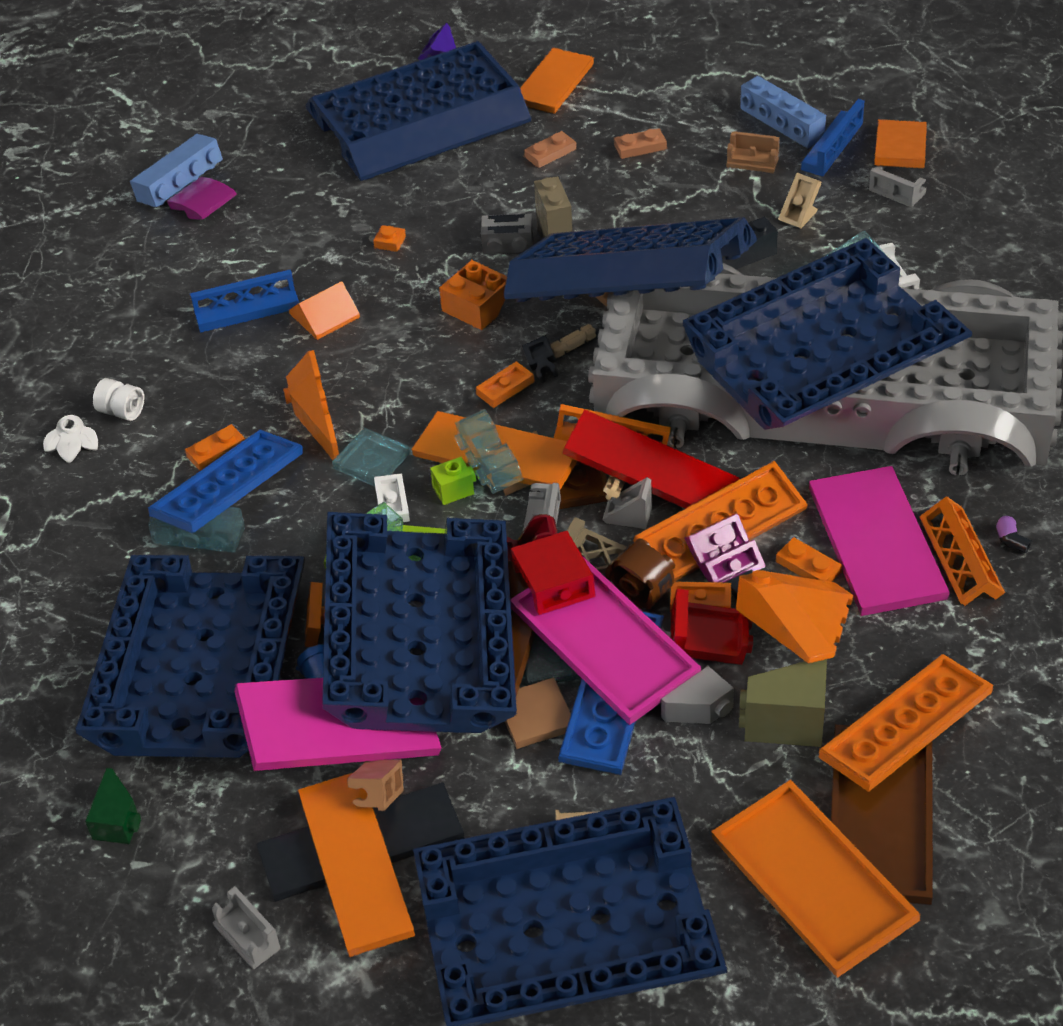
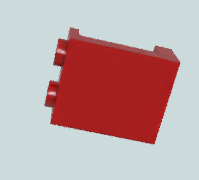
(554, 572)
(710, 630)

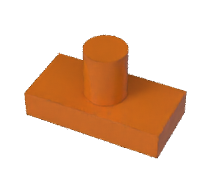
(315, 614)

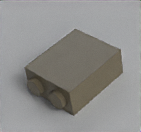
(552, 207)

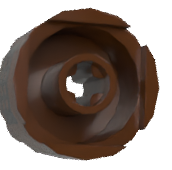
(641, 574)

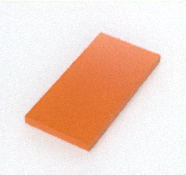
(815, 878)

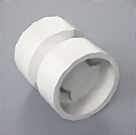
(118, 399)

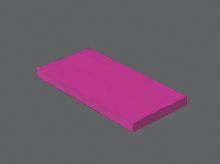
(878, 541)
(612, 647)
(292, 730)

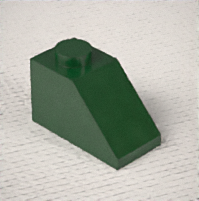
(112, 812)

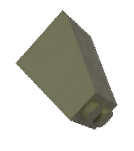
(785, 705)

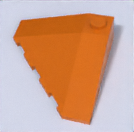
(796, 611)

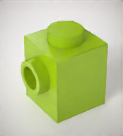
(453, 480)

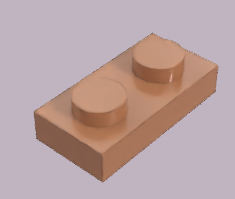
(640, 143)
(550, 149)

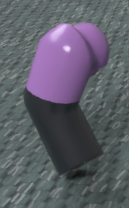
(1009, 536)

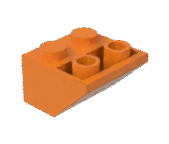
(474, 294)

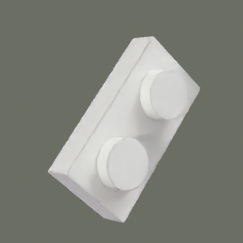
(392, 492)

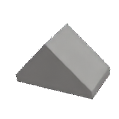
(631, 507)

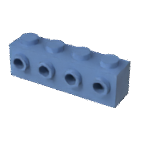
(782, 111)
(176, 170)

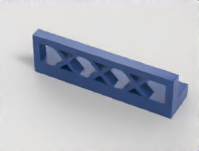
(834, 140)
(245, 305)

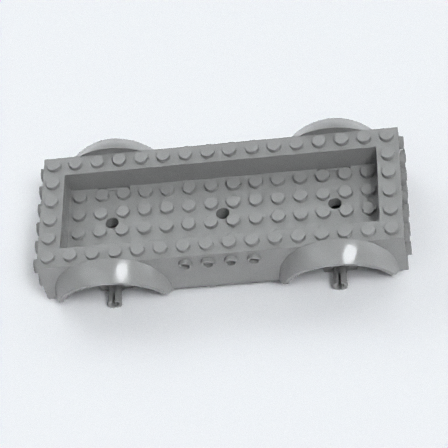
(963, 397)

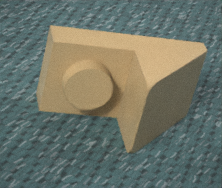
(799, 203)

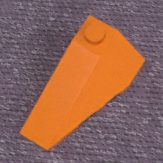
(310, 402)

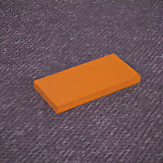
(555, 79)
(901, 144)

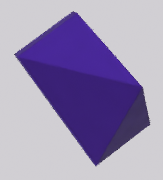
(440, 42)

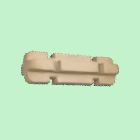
(573, 340)
(613, 487)

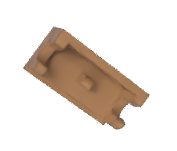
(753, 152)
(381, 780)

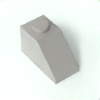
(698, 699)

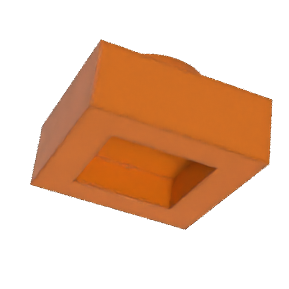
(389, 238)

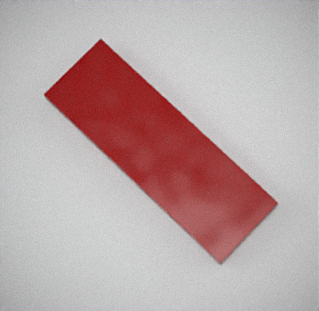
(635, 456)

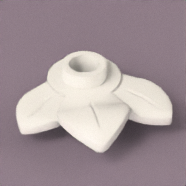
(69, 441)

